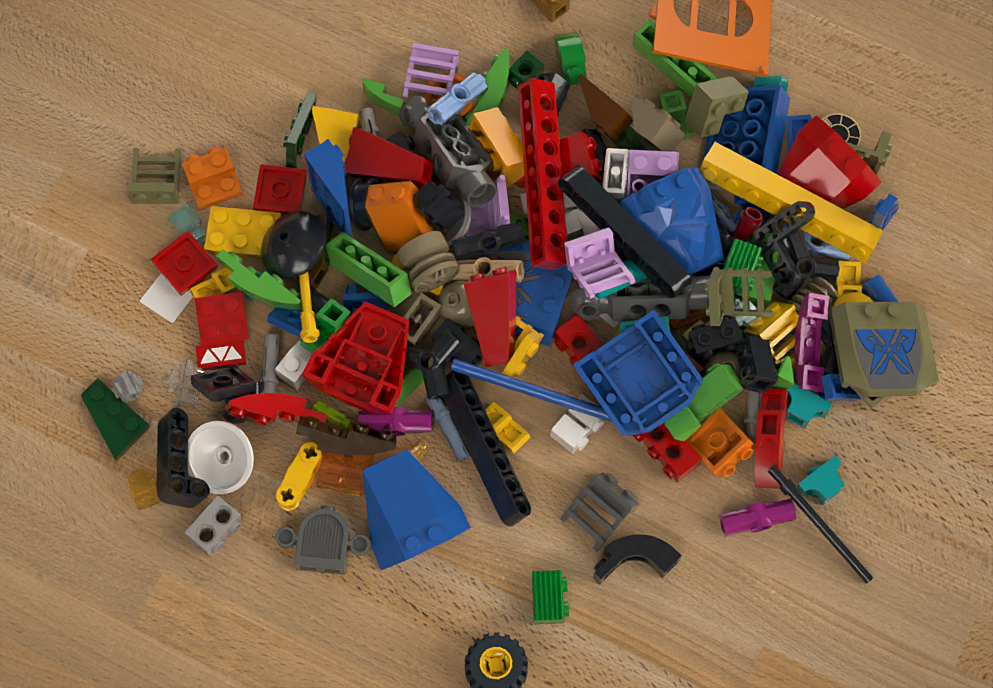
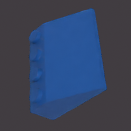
(757, 129)
(329, 182)

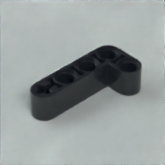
(173, 451)

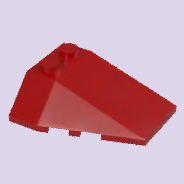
(828, 166)
(363, 360)

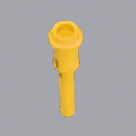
(309, 331)

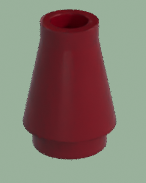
(748, 222)

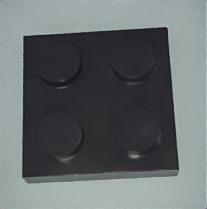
(223, 383)

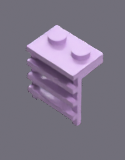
(431, 57)
(492, 214)
(596, 262)

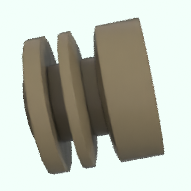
(428, 261)

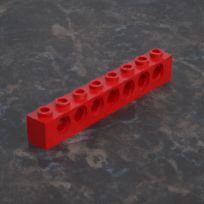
(542, 173)
(688, 459)

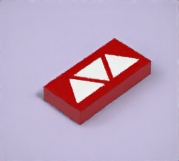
(221, 355)

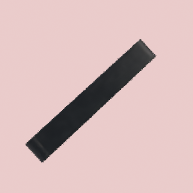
(627, 232)
(486, 450)

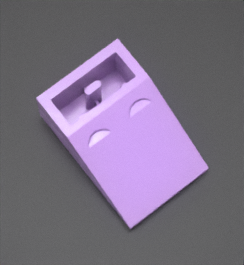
(649, 167)

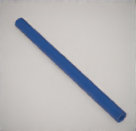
(529, 389)

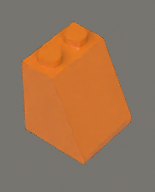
(396, 214)

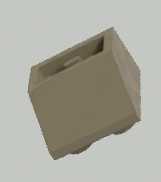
(655, 125)
(421, 312)

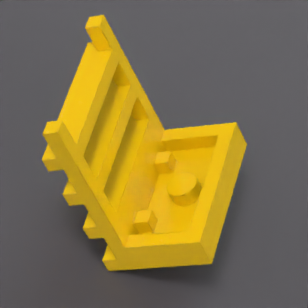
(776, 328)
(525, 347)

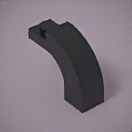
(638, 547)

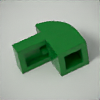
(571, 56)
(328, 321)

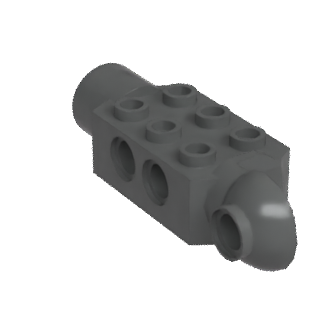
(453, 150)
(641, 299)

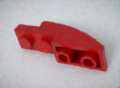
(267, 406)
(769, 436)

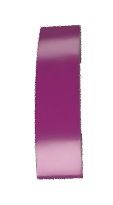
(808, 341)

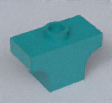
(805, 405)
(822, 481)

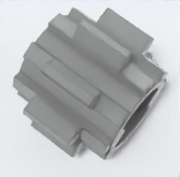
(127, 386)

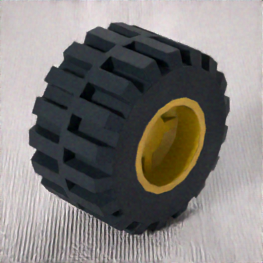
(496, 663)

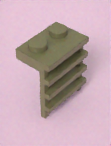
(879, 155)
(154, 192)
(722, 294)

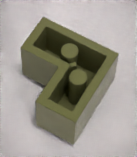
(711, 102)

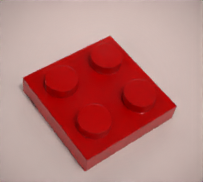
(279, 189)
(184, 263)
(221, 318)

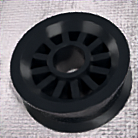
(357, 203)

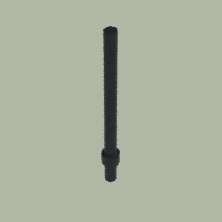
(788, 487)

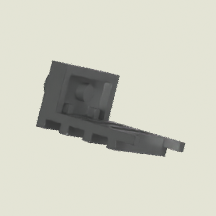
(610, 497)

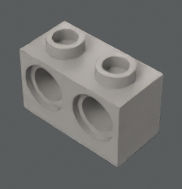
(208, 523)

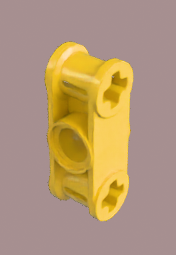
(299, 477)

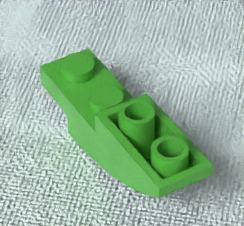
(497, 85)
(264, 289)

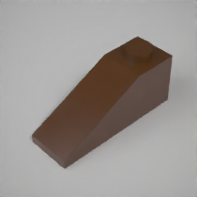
(605, 112)

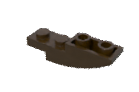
(356, 440)

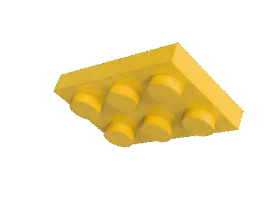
(237, 230)

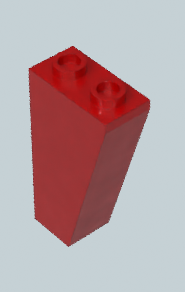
(574, 151)
(376, 157)
(494, 313)

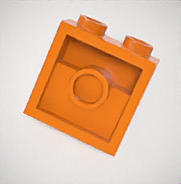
(212, 178)
(721, 444)

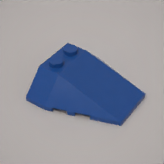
(408, 510)

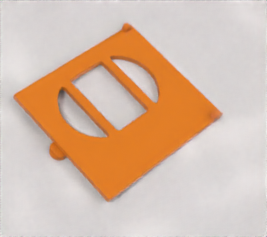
(742, 53)

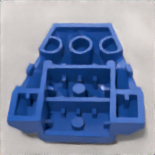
(680, 218)

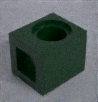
(528, 63)

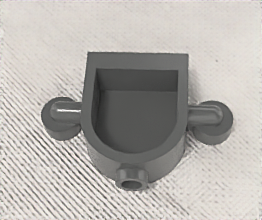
(323, 542)

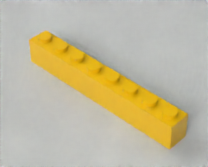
(777, 194)

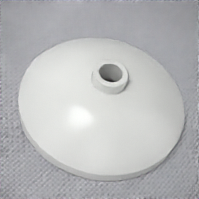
(208, 460)

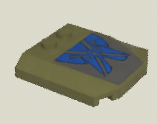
(883, 348)

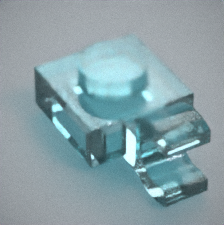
(187, 220)

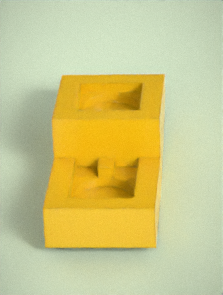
(848, 278)
(216, 285)
(507, 430)

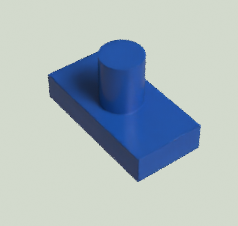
(834, 391)

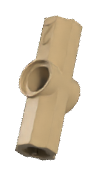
(473, 267)

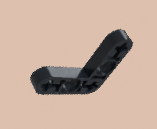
(775, 242)

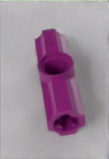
(399, 421)
(758, 517)

